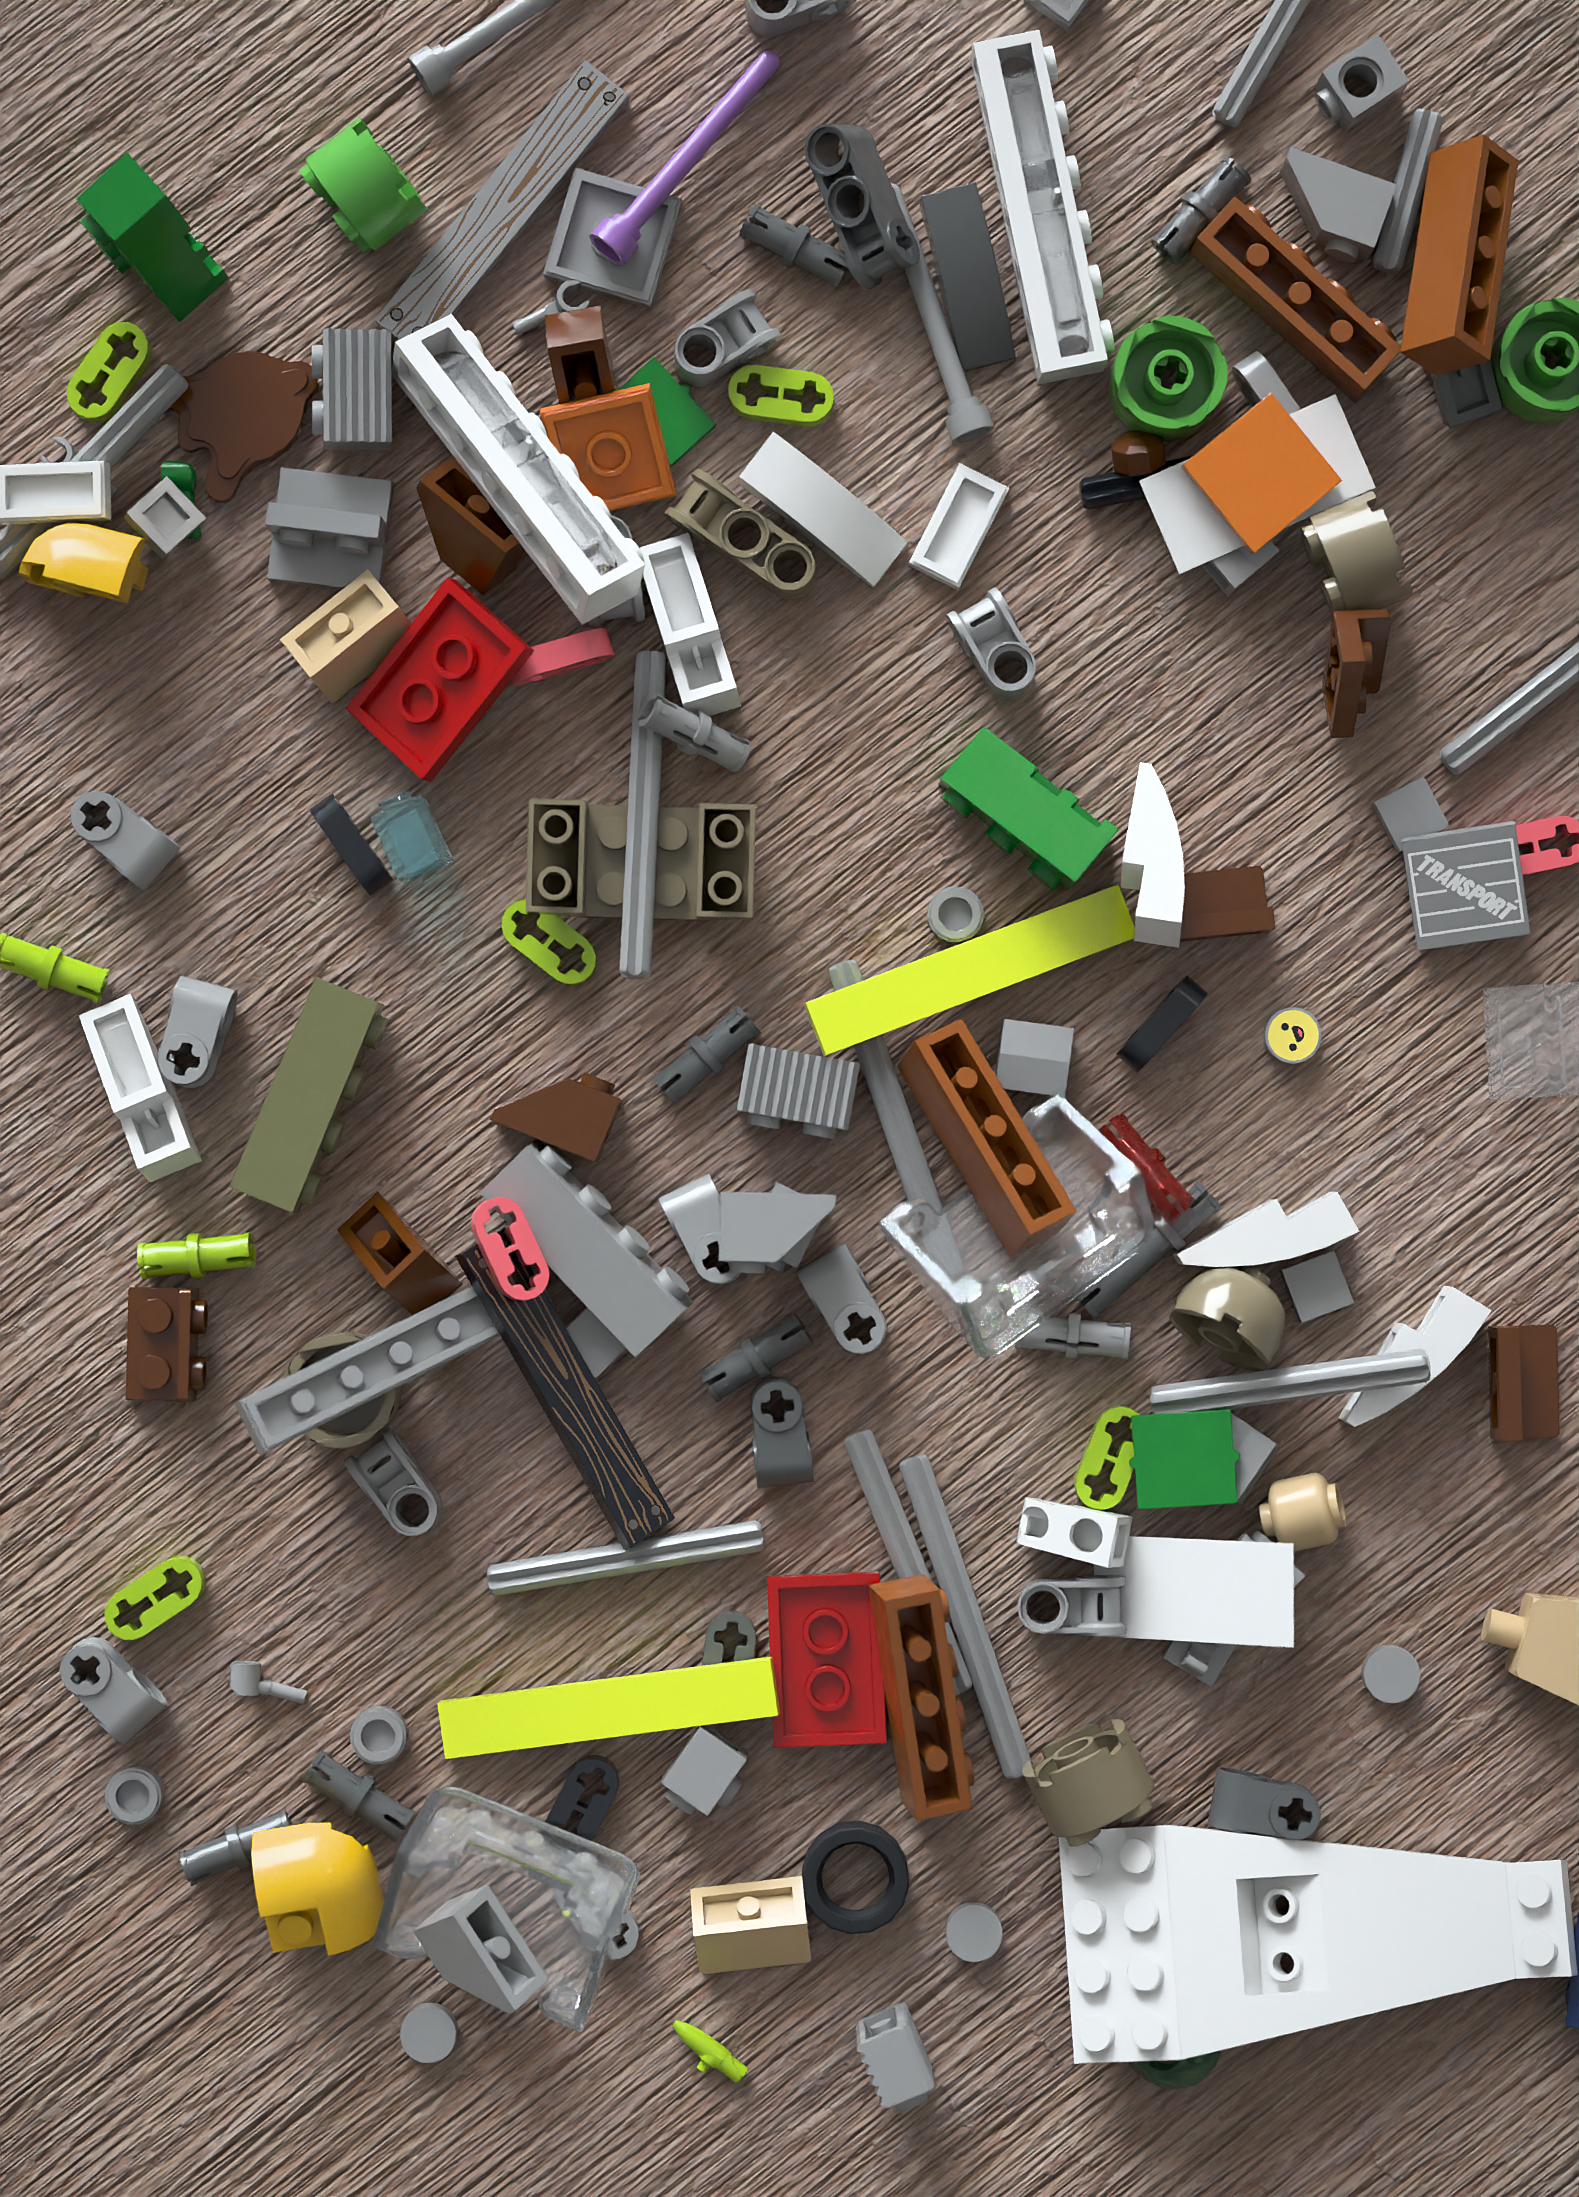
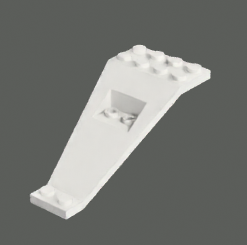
(1184, 1939)

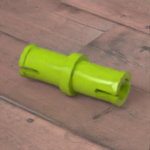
(52, 968)
(196, 1255)

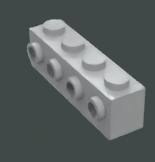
(590, 1249)

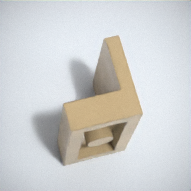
(347, 636)
(750, 1925)

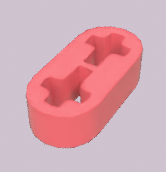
(565, 656)
(1541, 830)
(522, 1243)

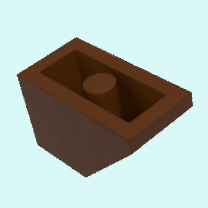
(579, 354)
(467, 527)
(566, 1115)
(398, 1256)

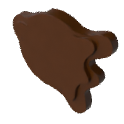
(243, 413)

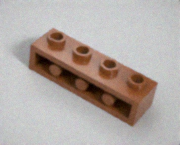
(1459, 256)
(1295, 298)
(986, 1138)
(921, 1696)

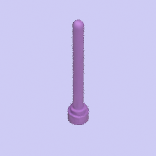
(618, 236)

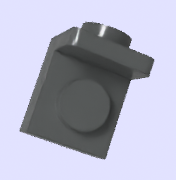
(1467, 394)

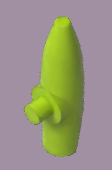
(710, 2051)

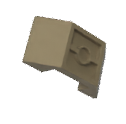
(700, 864)

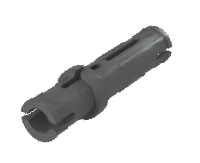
(1164, 1238)

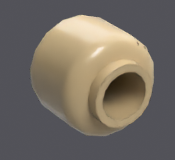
(1304, 1511)

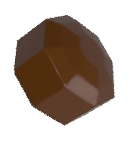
(1138, 453)

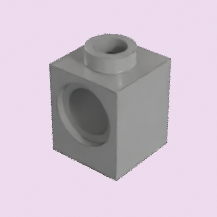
(1375, 66)

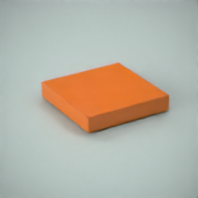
(614, 445)
(1261, 473)

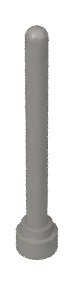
(438, 64)
(966, 414)

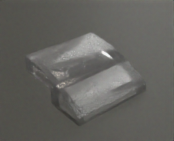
(1532, 1040)

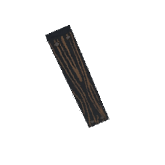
(571, 1400)

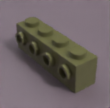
(308, 1095)

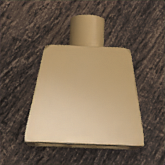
(1540, 1642)

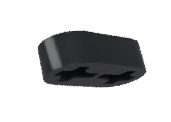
(351, 844)
(1162, 1023)
(572, 1789)

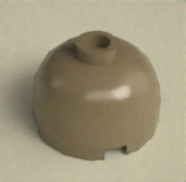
(1232, 1313)

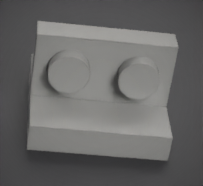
(328, 528)

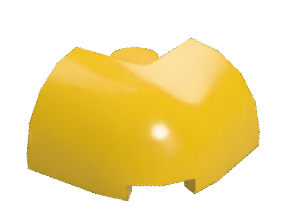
(86, 560)
(315, 1887)

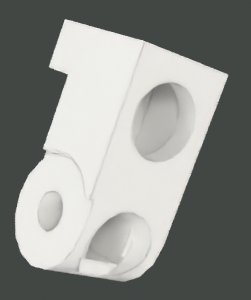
(1075, 1532)

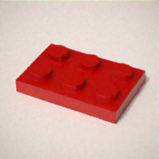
(439, 679)
(825, 1660)

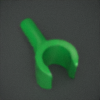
(184, 478)

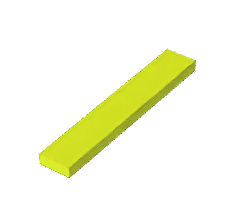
(970, 970)
(609, 1707)

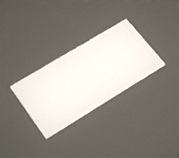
(1199, 533)
(1206, 1591)

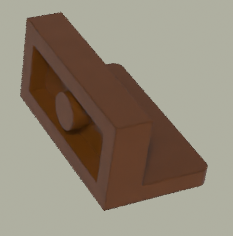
(1225, 904)
(1523, 1382)

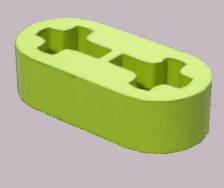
(98, 364)
(782, 382)
(540, 953)
(1094, 1456)
(163, 1608)

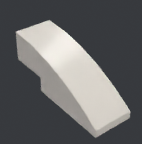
(822, 509)
(688, 626)
(1154, 862)
(138, 1089)
(1270, 1235)
(1443, 1335)

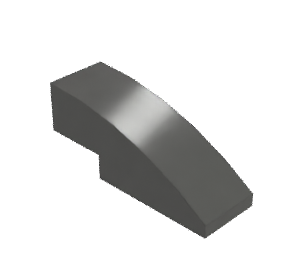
(968, 276)

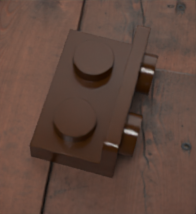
(1353, 665)
(165, 1344)

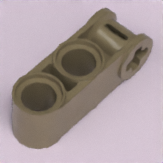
(712, 515)

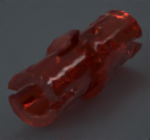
(1156, 1177)

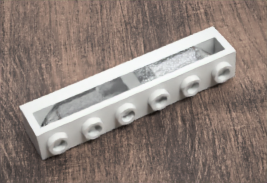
(1040, 207)
(518, 468)

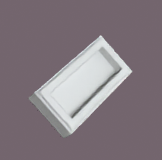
(55, 492)
(958, 526)

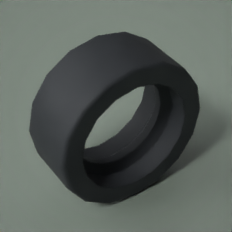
(861, 1920)

